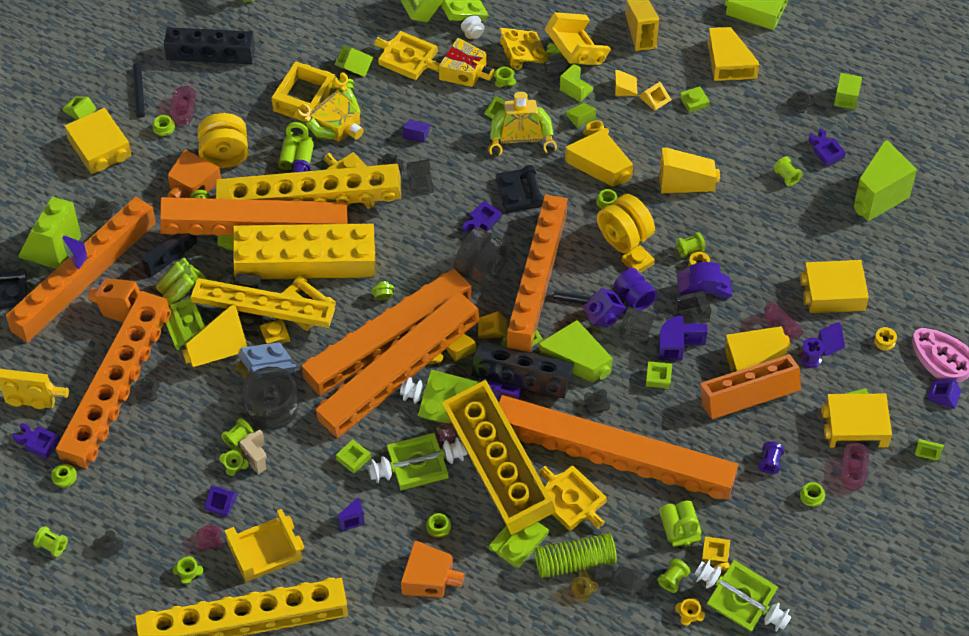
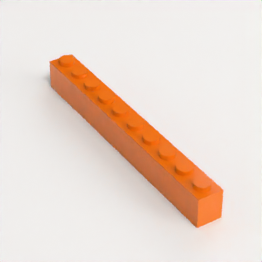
(620, 448)

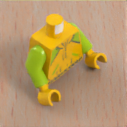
(335, 116)
(520, 122)

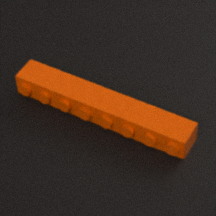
(220, 216)
(537, 274)
(68, 282)
(375, 336)
(397, 364)

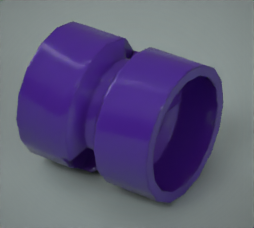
(634, 289)

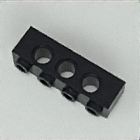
(209, 45)
(522, 369)

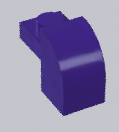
(706, 278)
(676, 334)

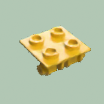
(522, 47)

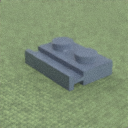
(266, 355)

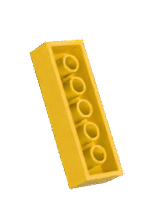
(305, 251)
(499, 457)

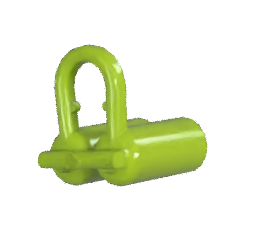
(295, 147)
(178, 281)
(680, 523)

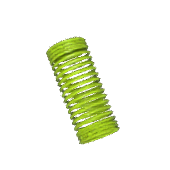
(579, 559)

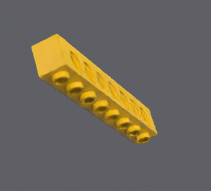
(319, 183)
(253, 603)

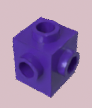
(604, 308)

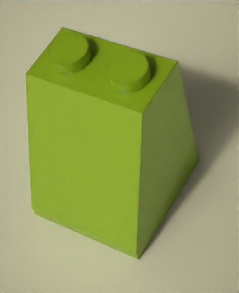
(884, 182)
(45, 240)

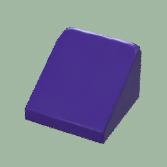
(416, 131)
(75, 251)
(832, 338)
(944, 392)
(220, 500)
(351, 516)

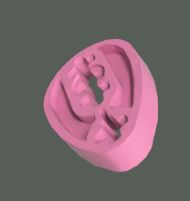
(938, 343)

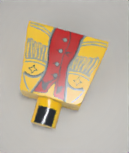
(464, 64)

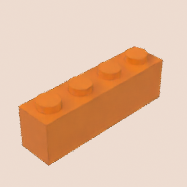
(750, 386)

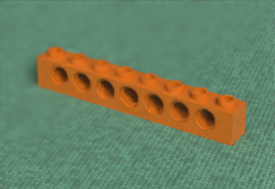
(145, 308)

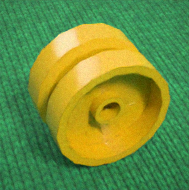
(223, 140)
(625, 223)

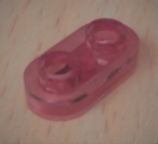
(183, 107)
(774, 314)
(854, 467)

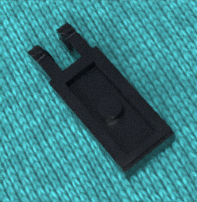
(167, 253)

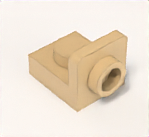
(253, 452)

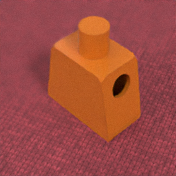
(191, 174)
(115, 297)
(429, 572)

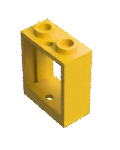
(288, 105)

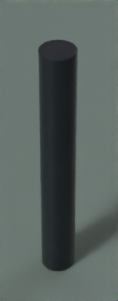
(138, 87)
(572, 297)

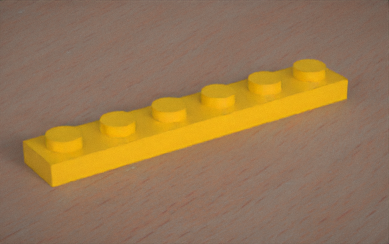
(263, 302)

